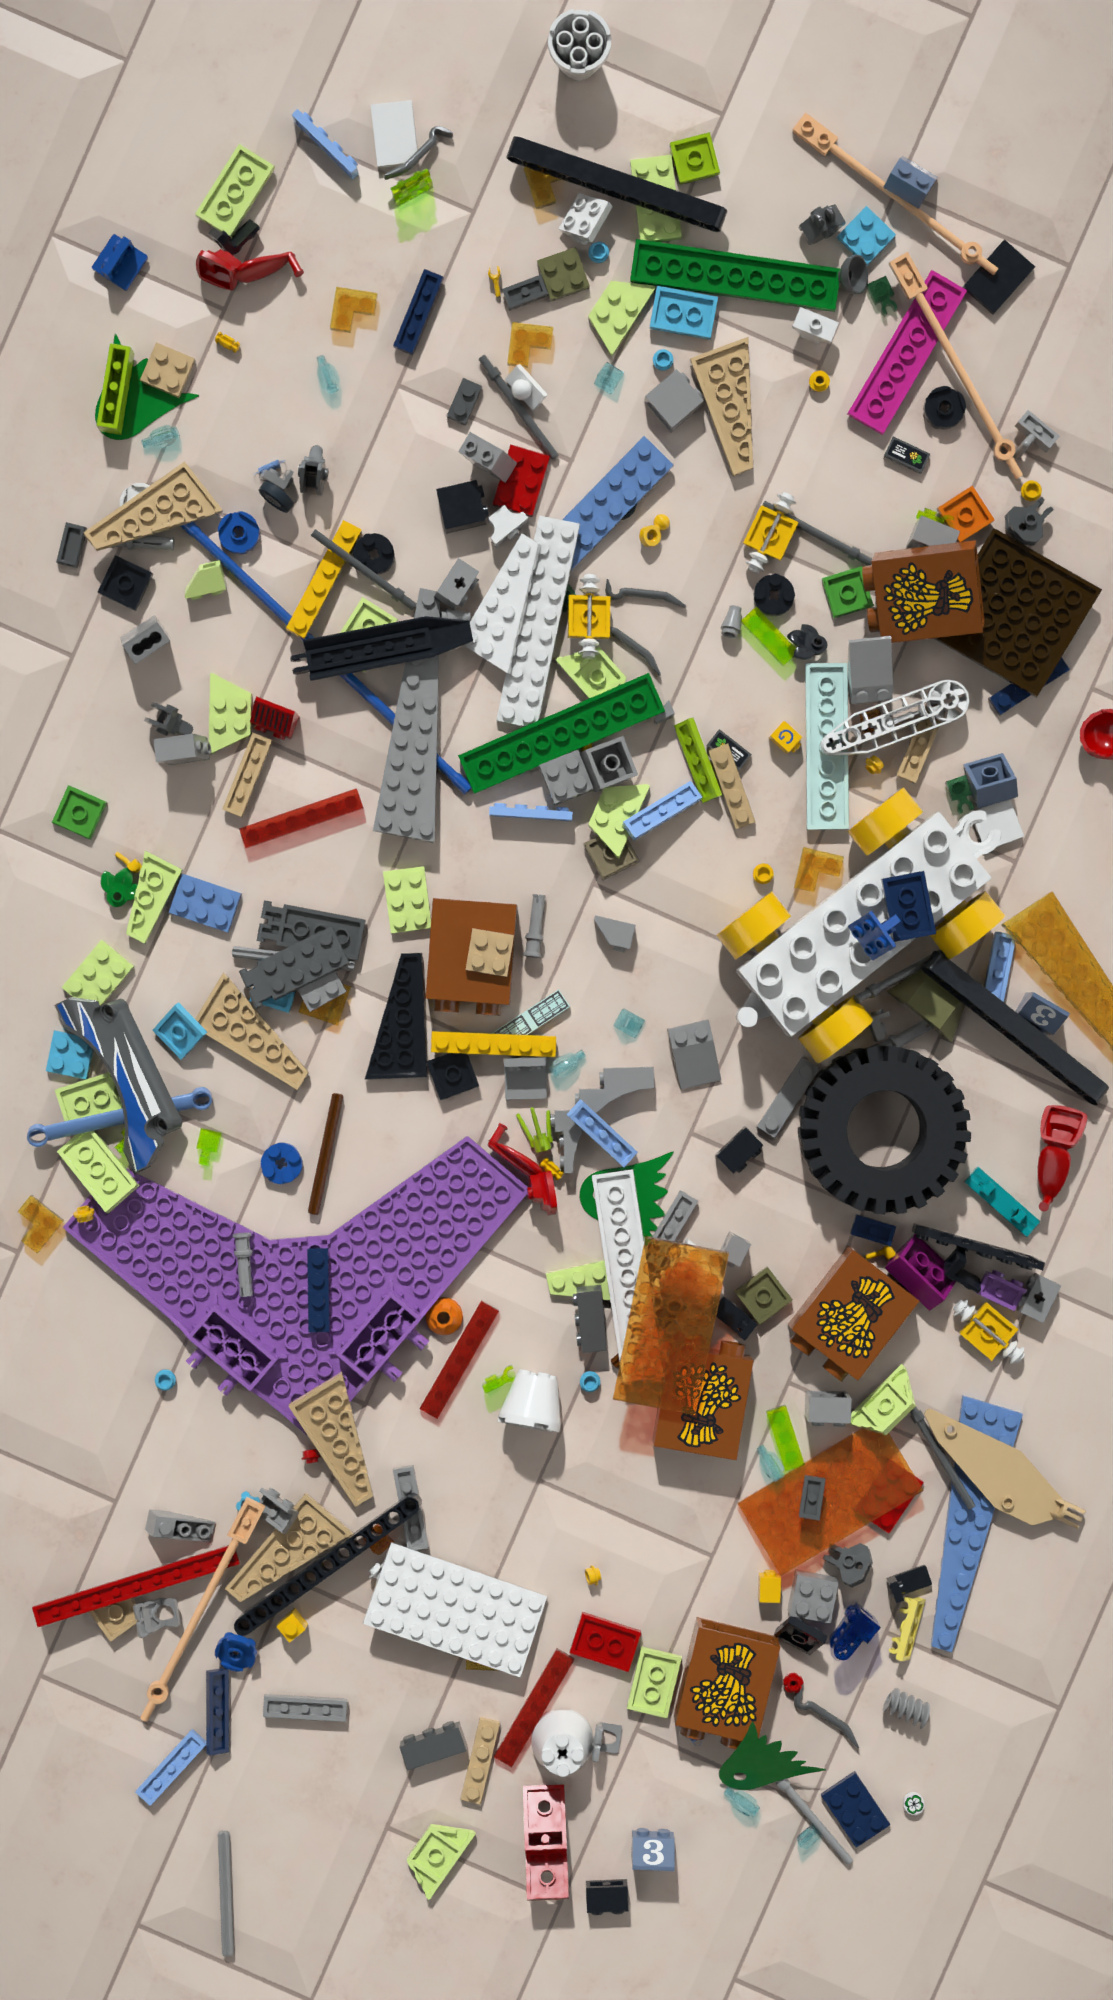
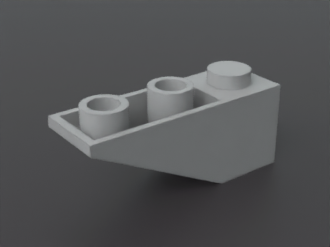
(179, 1526)

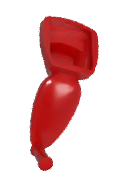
(225, 270)
(1061, 1130)
(541, 1183)

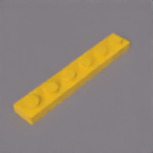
(322, 581)
(493, 1044)

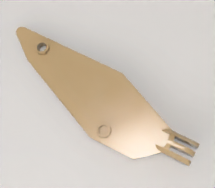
(1001, 1473)

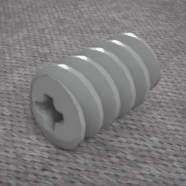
(907, 1706)

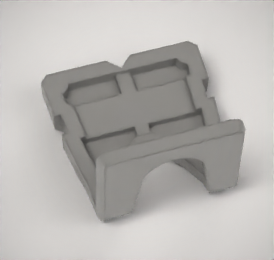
(146, 1618)
(597, 1746)

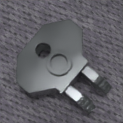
(822, 223)
(313, 471)
(1029, 521)
(169, 721)
(849, 1562)

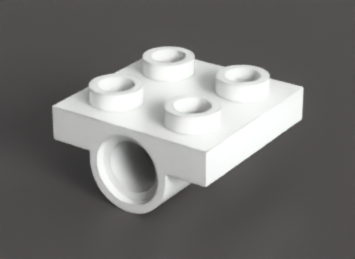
(585, 218)

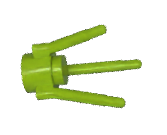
(541, 1141)

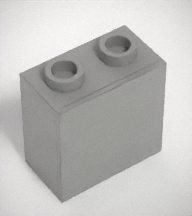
(674, 400)
(487, 457)
(145, 639)
(182, 749)

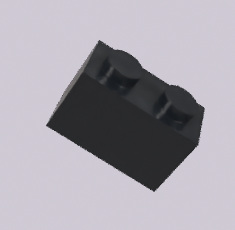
(739, 1150)
(607, 1896)

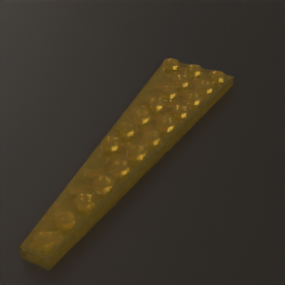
(1067, 960)

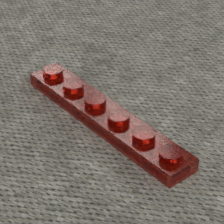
(301, 818)
(459, 1359)
(534, 1707)

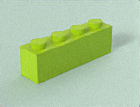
(115, 389)

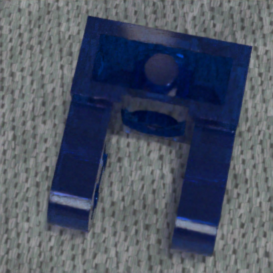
(858, 1626)

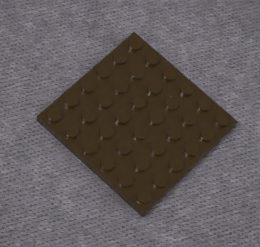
(1028, 613)

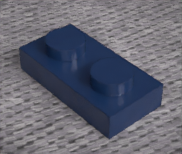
(873, 1230)

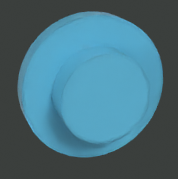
(598, 252)
(663, 360)
(165, 1379)
(590, 1381)

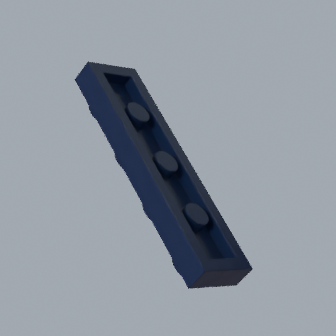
(418, 312)
(1012, 695)
(318, 1290)
(217, 1711)

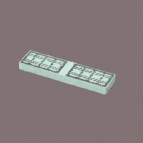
(536, 1015)

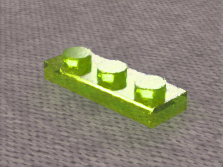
(769, 636)
(785, 1437)

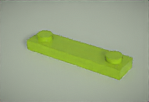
(697, 760)

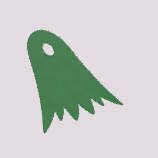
(143, 403)
(647, 1192)
(761, 1763)

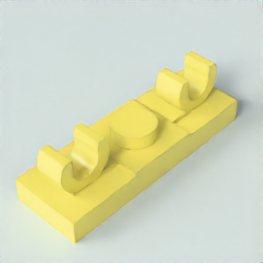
(908, 1628)

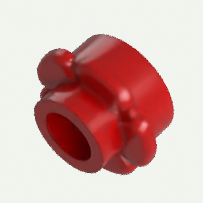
(311, 1456)
(793, 1677)

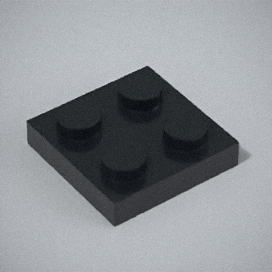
(125, 583)
(452, 1074)
(800, 1635)

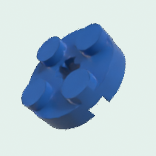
(227, 535)
(286, 1174)
(244, 1646)

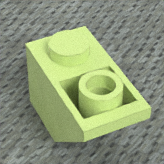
(206, 580)

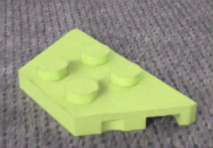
(618, 311)
(594, 674)
(228, 713)
(612, 809)
(886, 1404)
(437, 1854)

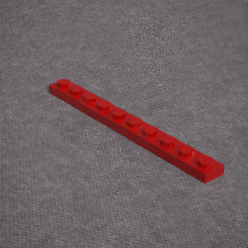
(131, 1586)

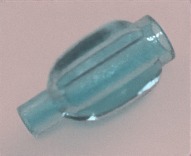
(327, 375)
(161, 437)
(566, 1063)
(770, 1464)
(742, 1802)

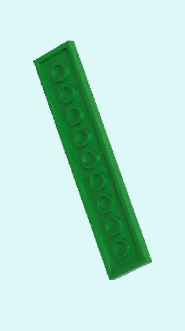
(735, 275)
(561, 733)

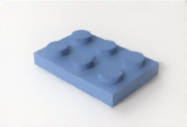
(205, 903)

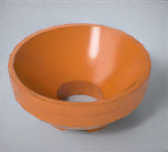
(444, 1305)

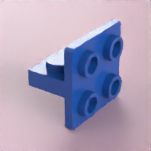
(120, 261)
(874, 935)

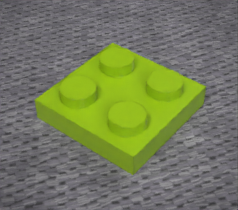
(694, 158)

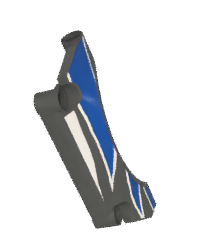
(142, 1092)

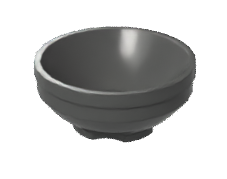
(854, 274)

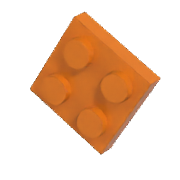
(969, 513)

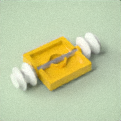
(770, 532)
(589, 616)
(988, 1331)

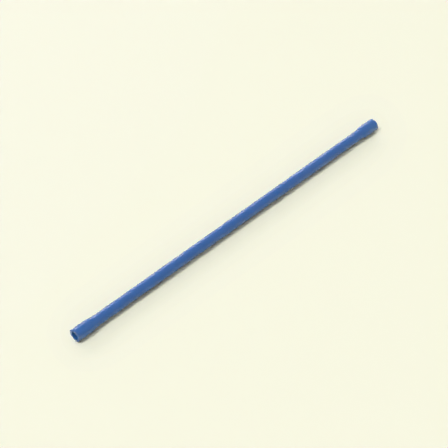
(195, 532)

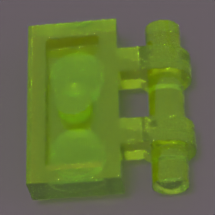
(411, 187)

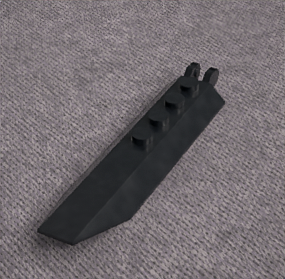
(381, 646)

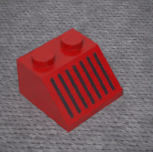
(273, 718)

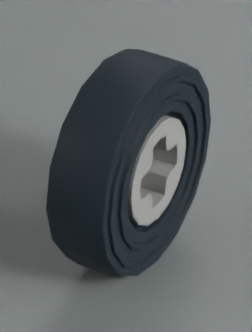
(276, 497)

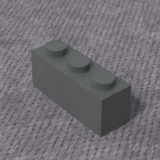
(590, 1318)
(433, 1745)

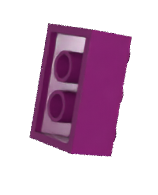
(921, 1272)

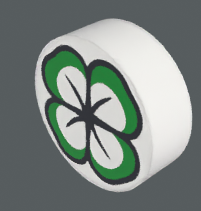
(913, 1803)

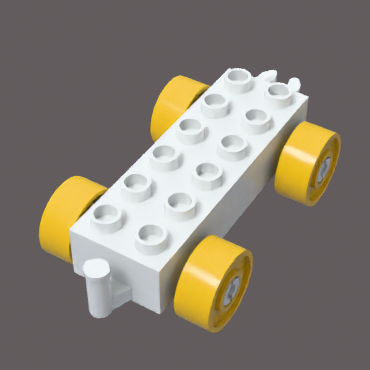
(820, 960)

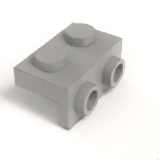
(322, 991)
(277, 1511)

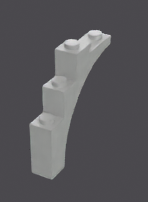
(616, 1083)

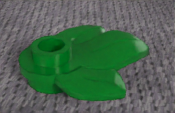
(121, 884)

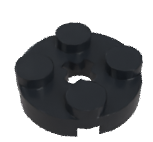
(950, 397)
(385, 550)
(775, 583)

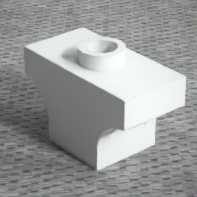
(814, 326)
(506, 525)

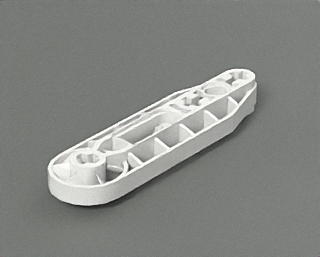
(884, 724)

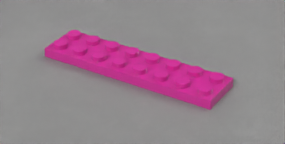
(905, 355)

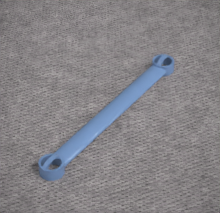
(108, 1119)

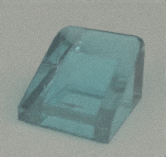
(608, 378)
(629, 1023)
(808, 1837)

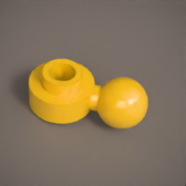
(661, 523)

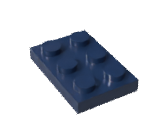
(910, 901)
(855, 1809)

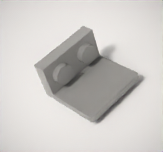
(525, 1078)

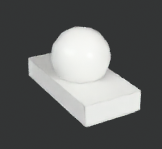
(525, 387)

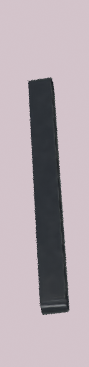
(616, 184)
(1015, 1028)
(320, 1571)

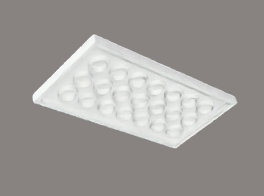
(455, 1609)

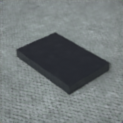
(995, 289)

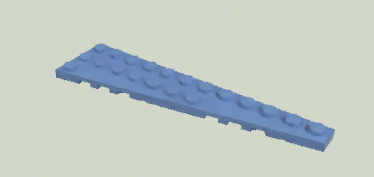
(967, 1528)

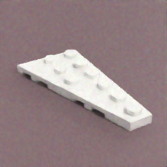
(504, 606)

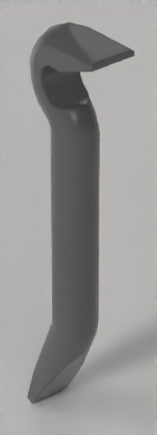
(414, 159)
(642, 593)
(636, 647)
(826, 1715)

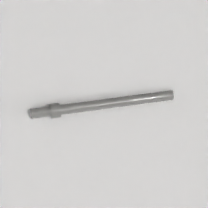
(784, 1785)

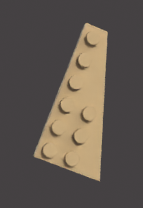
(726, 391)
(166, 504)
(240, 1027)
(331, 1427)
(281, 1553)

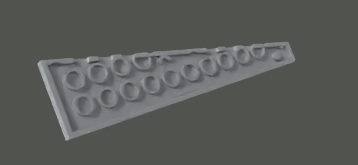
(409, 775)

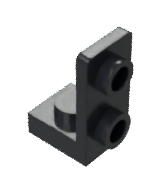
(234, 244)
(954, 1270)
(735, 1318)
(908, 1582)

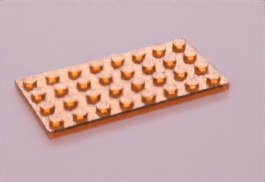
(670, 1325)
(861, 1484)

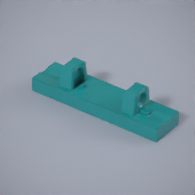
(1001, 1201)

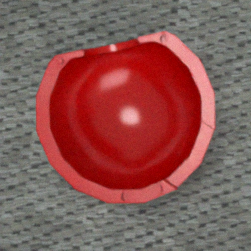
(1097, 734)

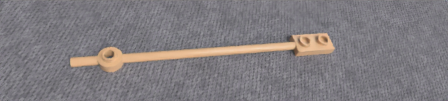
(824, 141)
(914, 286)
(239, 1532)

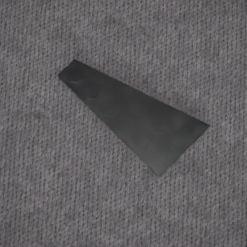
(401, 1035)
(982, 1249)

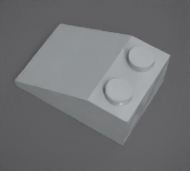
(870, 670)
(694, 1054)

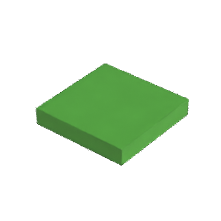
(846, 592)
(79, 812)

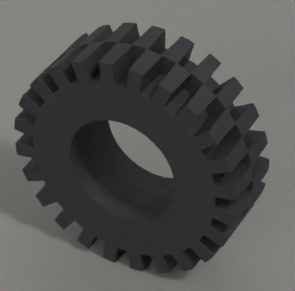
(939, 1142)

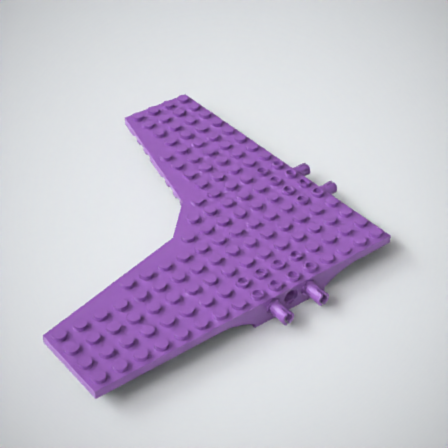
(382, 1273)

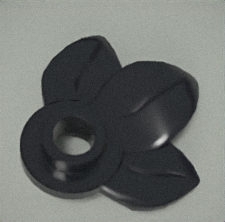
(805, 642)

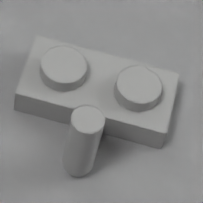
(1035, 432)

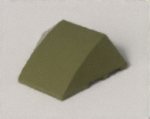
(930, 1003)

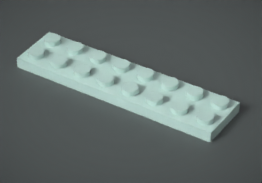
(826, 775)

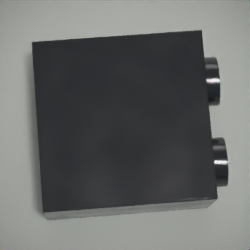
(462, 506)

